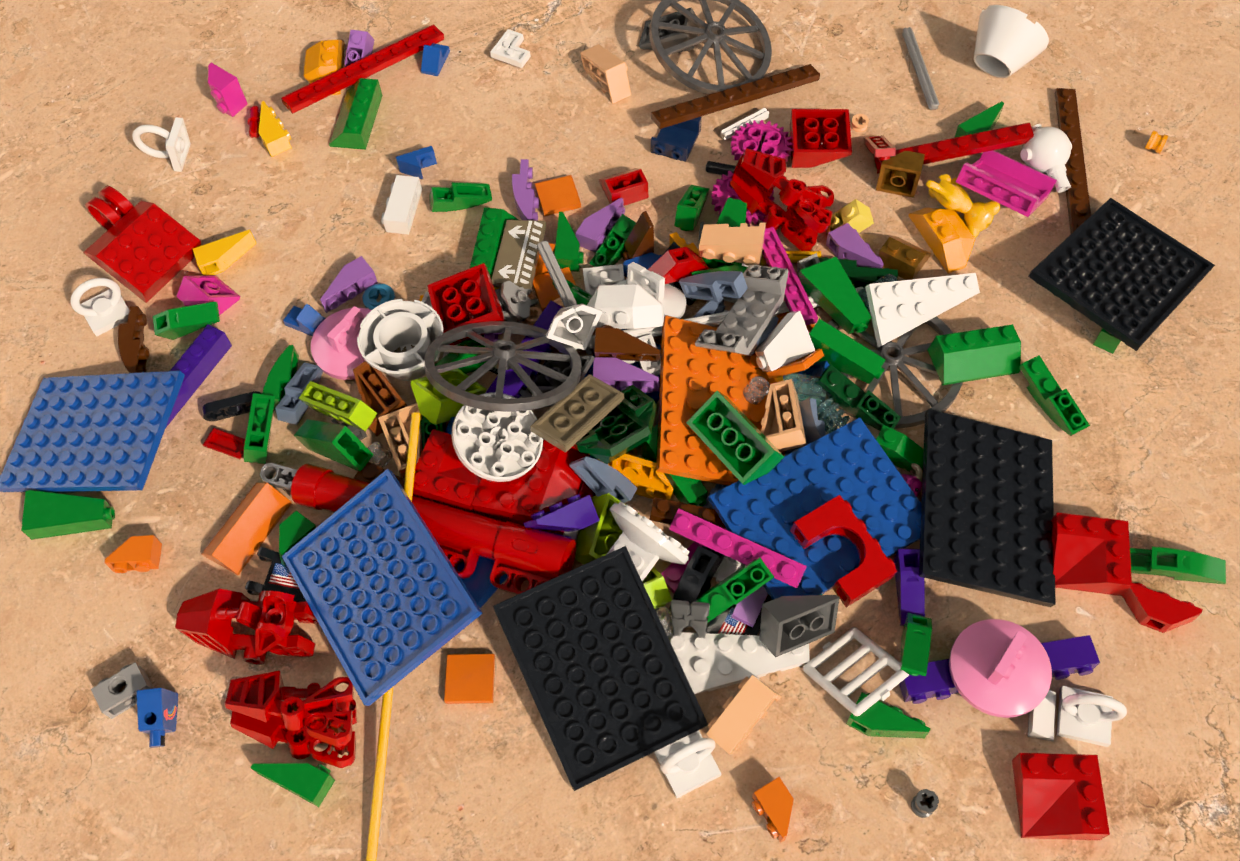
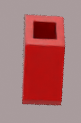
(678, 264)
(1158, 609)

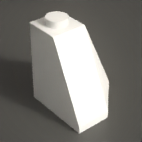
(574, 324)
(785, 343)

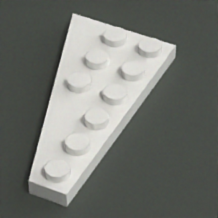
(909, 303)
(729, 658)

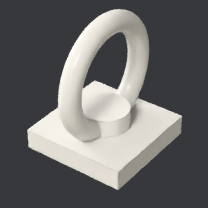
(176, 143)
(103, 310)
(1087, 715)
(688, 763)

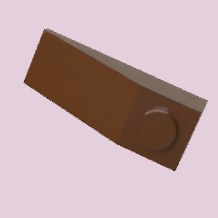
(640, 239)
(618, 344)

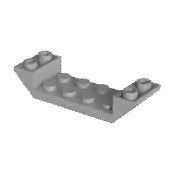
(750, 313)

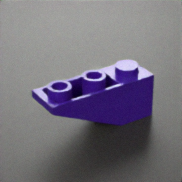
(569, 517)
(908, 584)

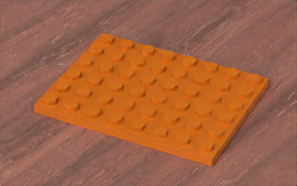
(686, 382)

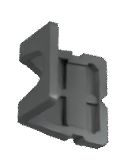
(689, 615)

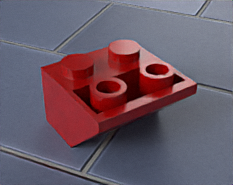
(629, 185)

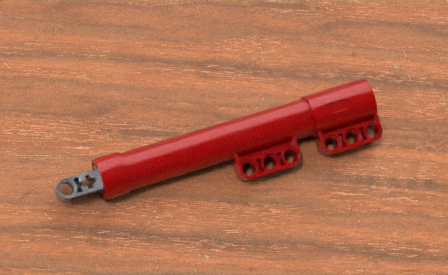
(461, 534)

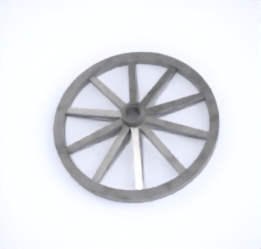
(713, 36)
(503, 356)
(898, 361)

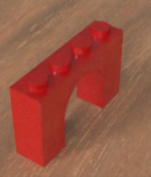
(838, 519)

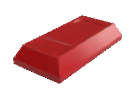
(225, 443)

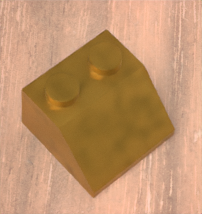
(901, 174)
(903, 256)

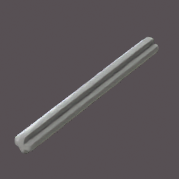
(920, 68)
(558, 278)

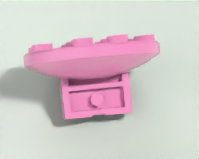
(336, 345)
(1000, 668)

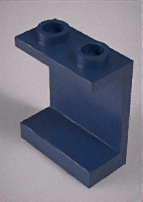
(677, 139)

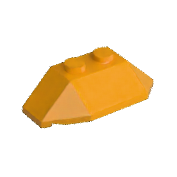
(323, 60)
(945, 236)
(643, 476)

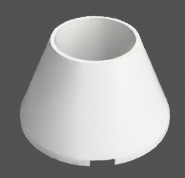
(1007, 40)
(396, 325)

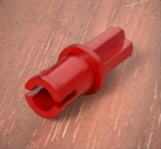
(253, 121)

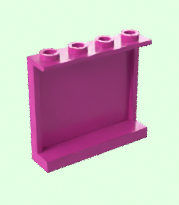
(1007, 182)

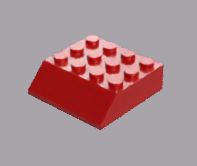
(144, 249)
(544, 485)

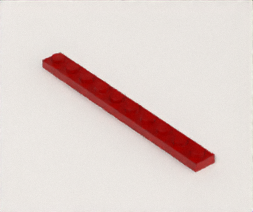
(361, 69)

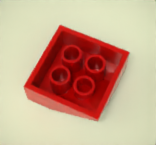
(819, 136)
(465, 299)
(443, 476)
(1091, 554)
(1060, 796)

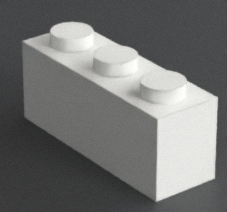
(402, 204)

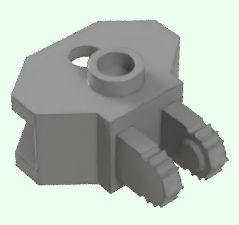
(515, 302)

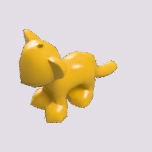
(953, 197)

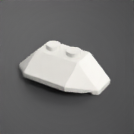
(627, 307)

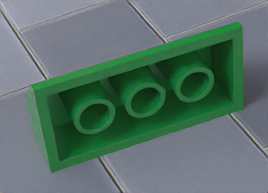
(357, 115)
(490, 237)
(976, 354)
(734, 439)

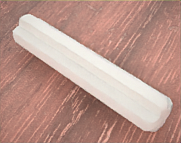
(729, 131)

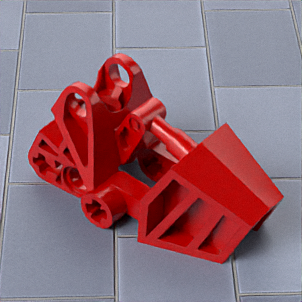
(754, 182)
(209, 619)
(276, 713)

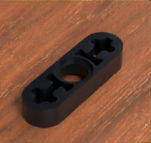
(223, 408)

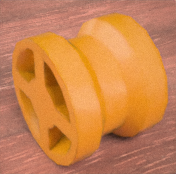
(1156, 142)

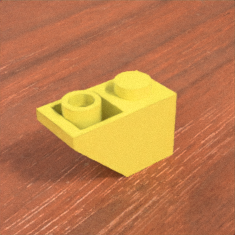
(855, 214)

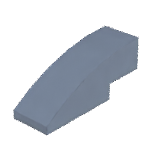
(714, 285)
(291, 408)
(604, 479)

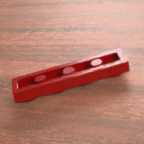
(880, 147)

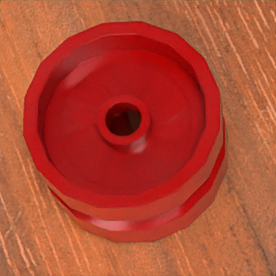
(108, 207)

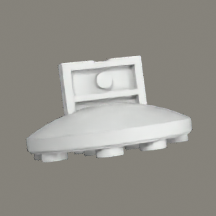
(671, 297)
(496, 442)
(645, 540)

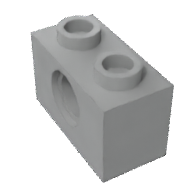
(107, 691)

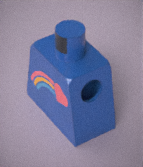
(157, 714)

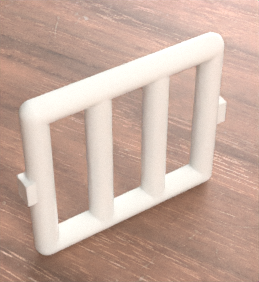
(841, 696)

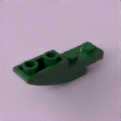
(862, 275)
(856, 401)

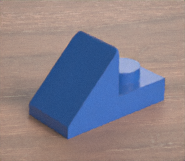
(434, 58)
(413, 162)
(303, 320)

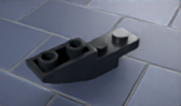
(698, 574)

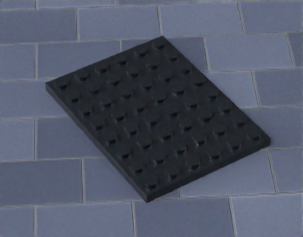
(1122, 273)
(987, 509)
(600, 667)

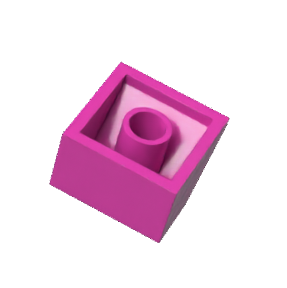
(225, 90)
(206, 289)

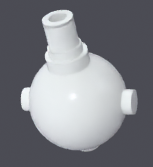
(1048, 154)

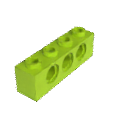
(338, 406)

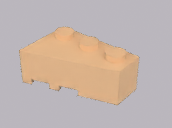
(608, 70)
(732, 243)
(783, 417)
(397, 430)
(742, 713)

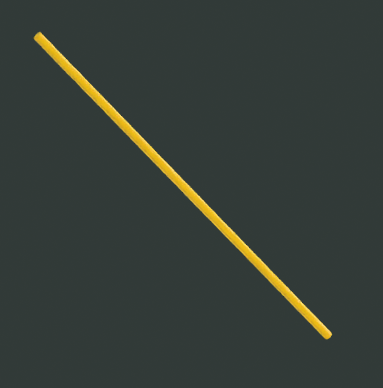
(379, 776)

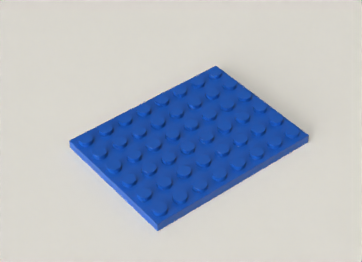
(92, 433)
(841, 464)
(380, 587)

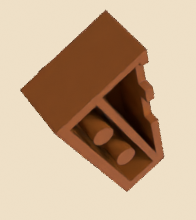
(377, 393)

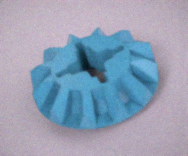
(372, 293)

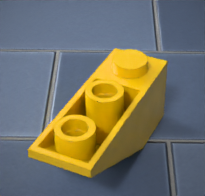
(271, 131)
(221, 254)

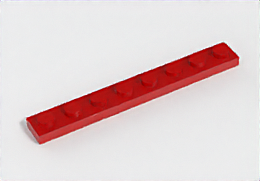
(969, 144)

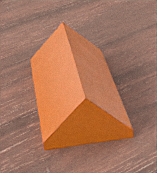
(247, 527)

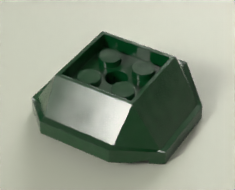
(622, 428)

